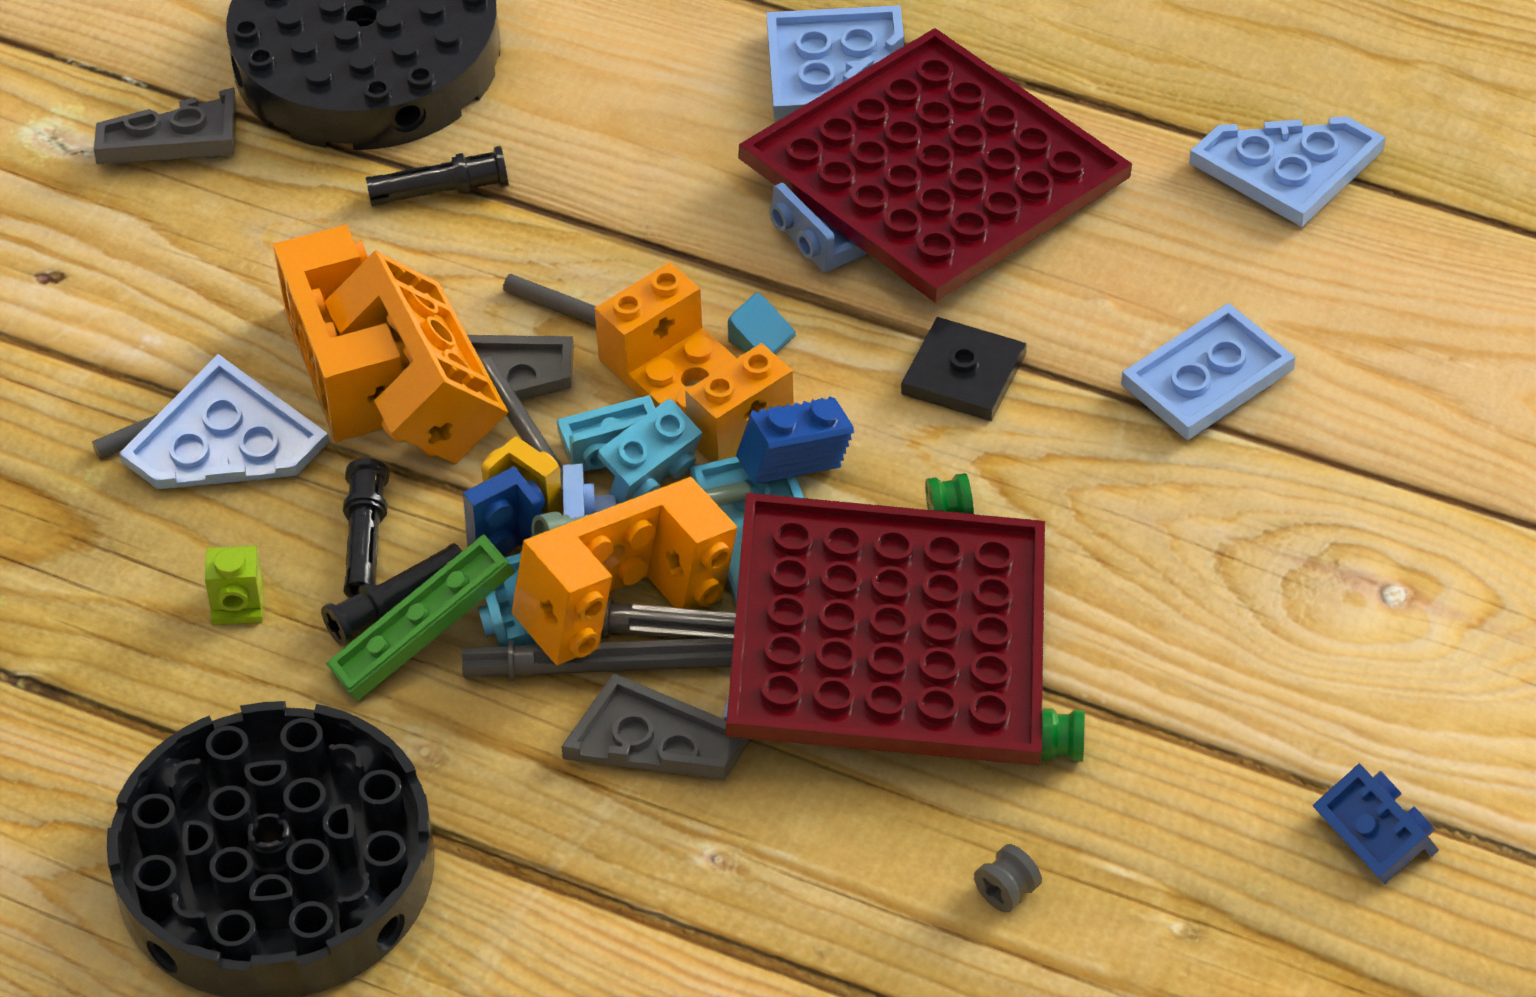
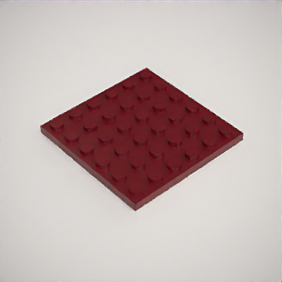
(935, 163)
(889, 630)

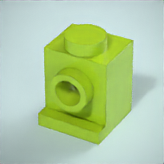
(234, 585)

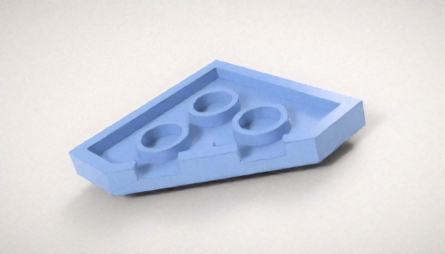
(824, 48)
(1289, 164)
(223, 432)

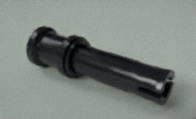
(460, 174)
(364, 511)
(376, 600)

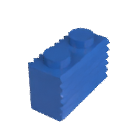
(794, 440)

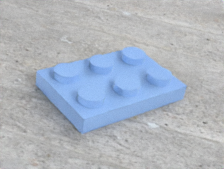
(1208, 371)

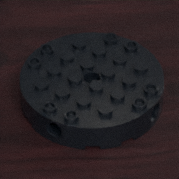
(362, 67)
(271, 851)

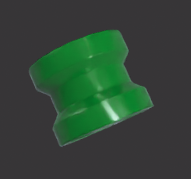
(949, 495)
(1063, 735)

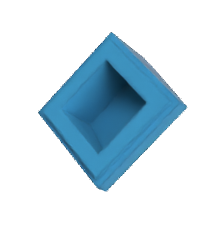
(759, 323)

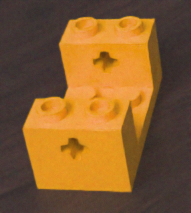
(657, 344)
(345, 368)
(445, 394)
(665, 535)

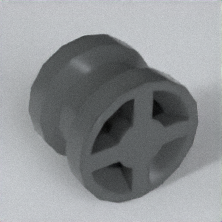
(1007, 878)

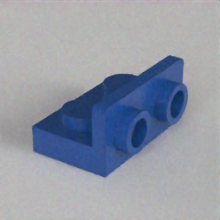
(502, 510)
(1374, 824)

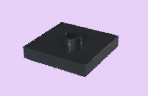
(963, 368)

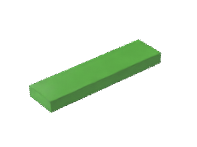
(420, 617)

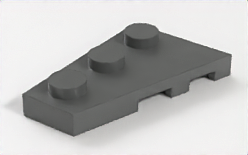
(183, 133)
(529, 362)
(652, 732)

